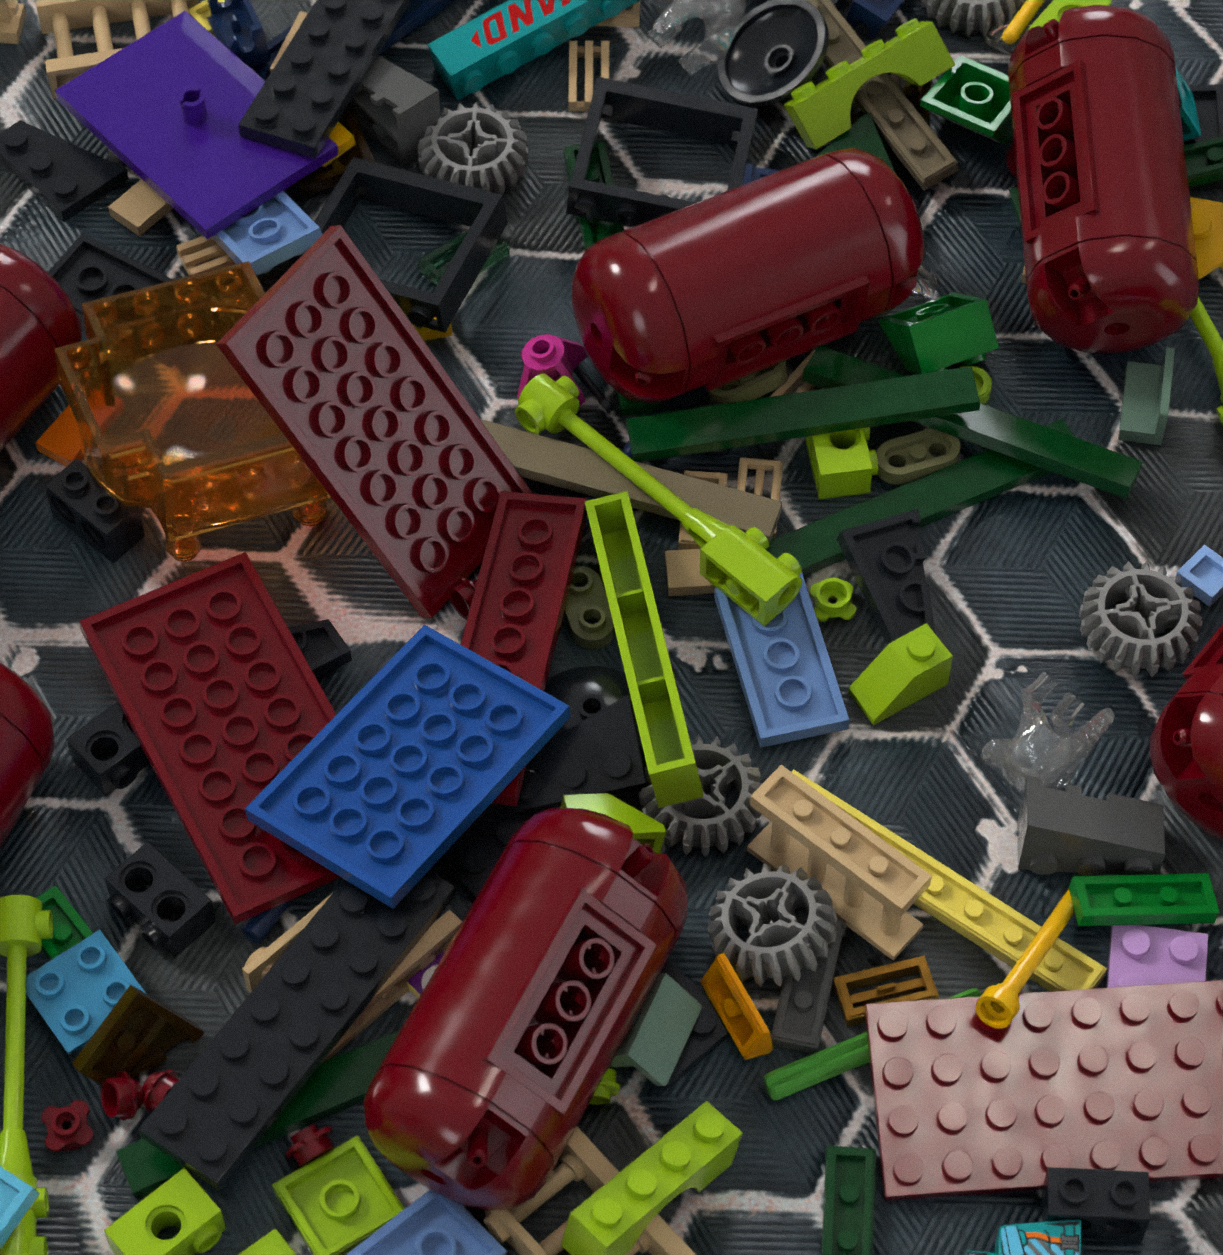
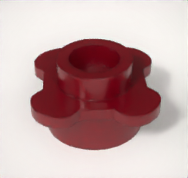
(71, 1139)
(310, 1144)

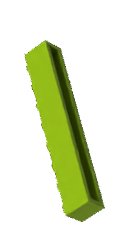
(643, 651)

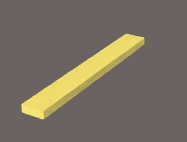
(983, 916)

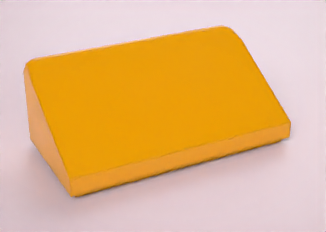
(736, 1009)

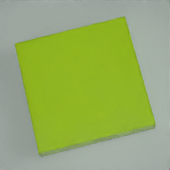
(338, 1199)

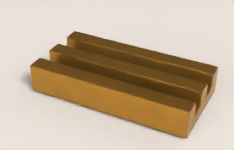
(847, 1002)

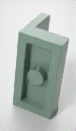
(1146, 400)
(659, 1031)

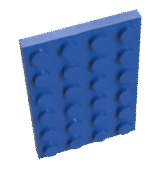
(408, 765)

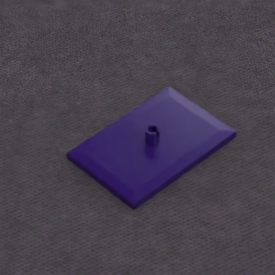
(174, 119)

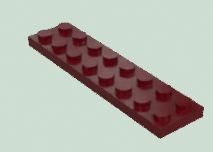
(525, 589)

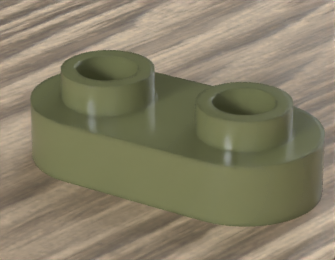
(752, 385)
(914, 455)
(585, 604)

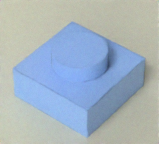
(1204, 574)

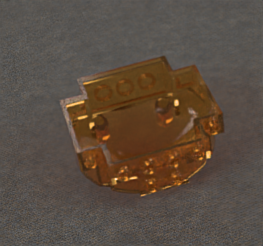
(173, 419)

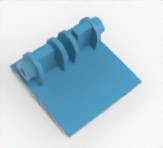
(79, 990)

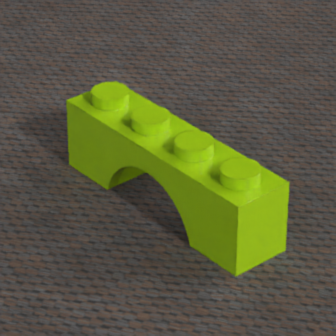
(824, 109)
(681, 1160)

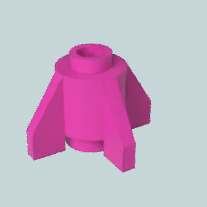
(552, 357)

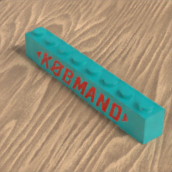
(511, 37)

